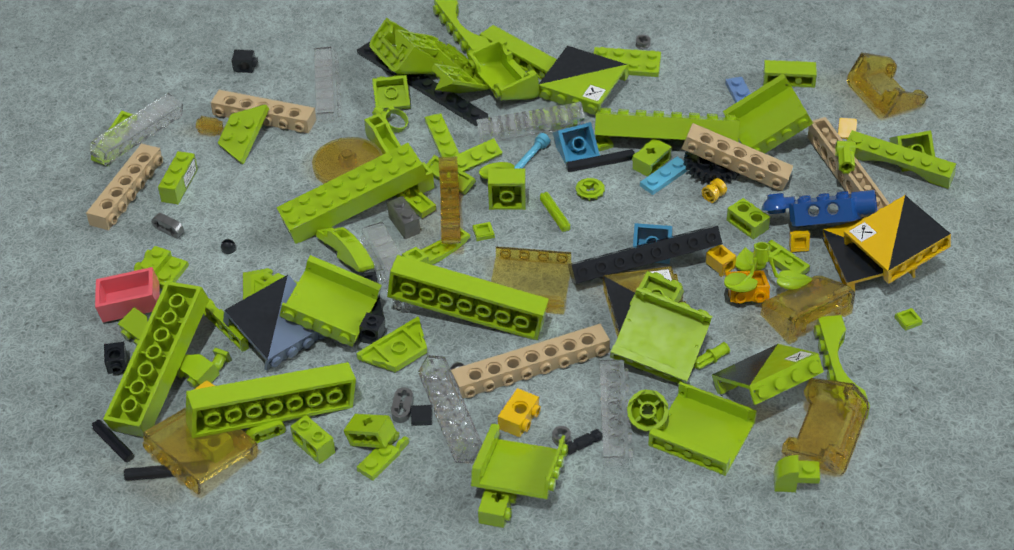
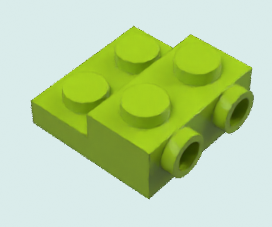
(391, 91)
(164, 264)
(662, 286)

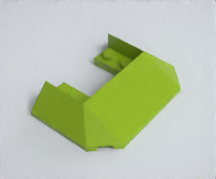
(454, 73)

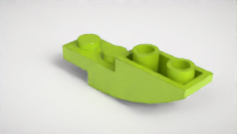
(348, 248)

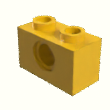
(519, 412)

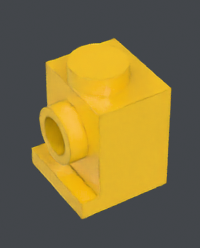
(721, 259)

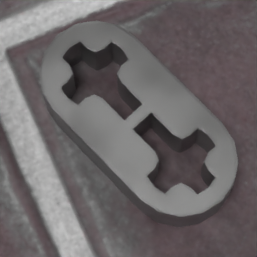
(167, 225)
(398, 404)

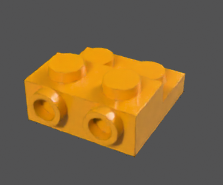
(756, 295)

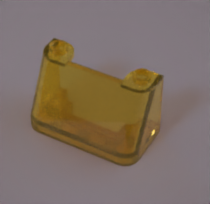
(874, 84)
(798, 307)
(830, 425)

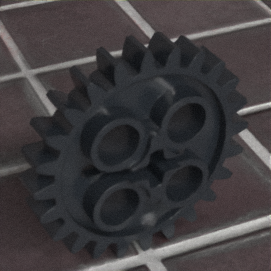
(701, 168)

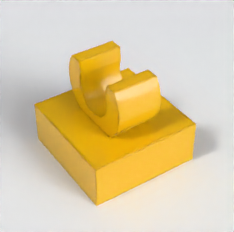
(799, 241)

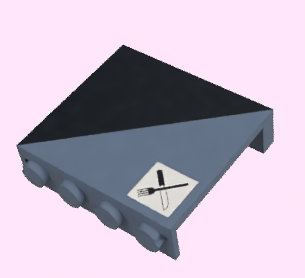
(264, 328)

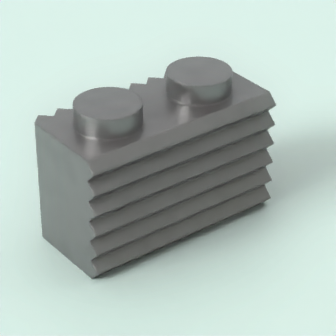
(403, 217)

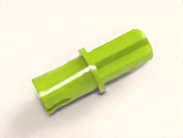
(712, 355)

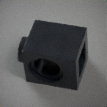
(244, 61)
(372, 328)
(115, 357)

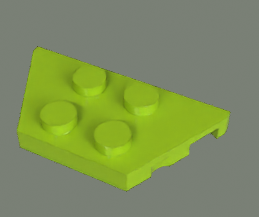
(242, 131)
(396, 348)

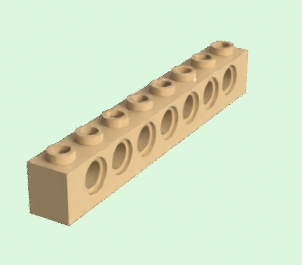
(824, 139)
(531, 361)

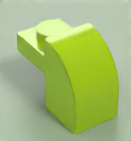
(791, 471)

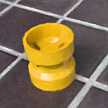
(713, 191)

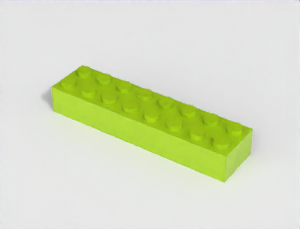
(662, 125)
(352, 193)
(467, 297)
(156, 359)
(269, 399)

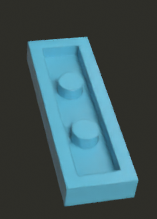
(664, 176)

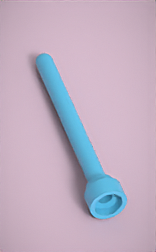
(541, 142)

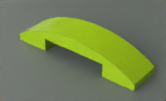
(437, 251)

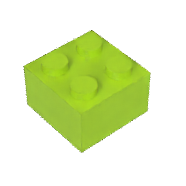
(507, 189)

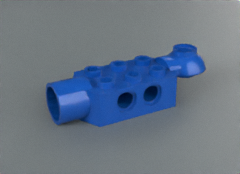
(850, 207)

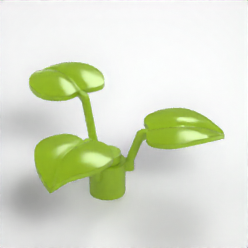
(758, 260)

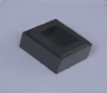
(421, 415)

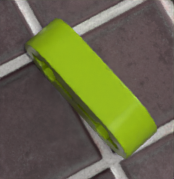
(266, 431)

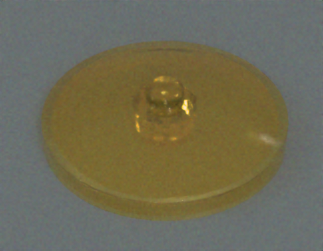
(342, 156)

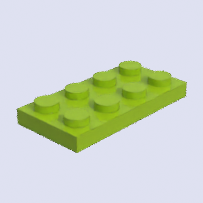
(639, 61)

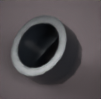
(228, 246)

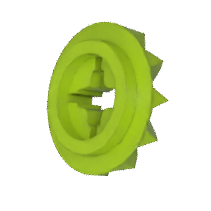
(589, 183)

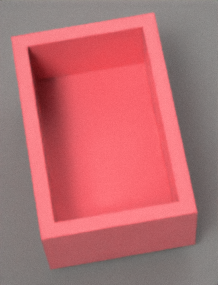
(122, 292)

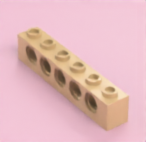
(280, 113)
(737, 157)
(124, 187)

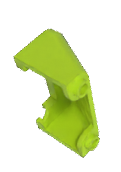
(405, 61)
(502, 73)

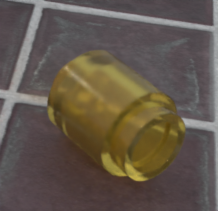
(209, 125)

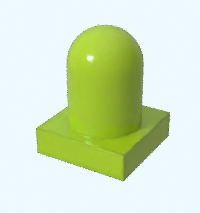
(220, 358)

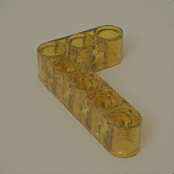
(449, 200)

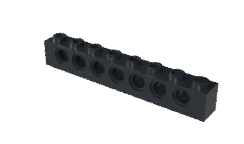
(645, 254)

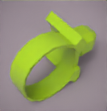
(391, 110)

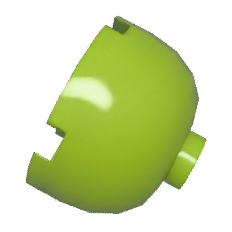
(647, 410)

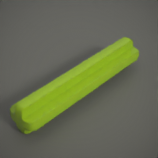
(555, 211)

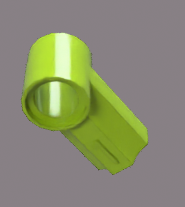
(845, 152)

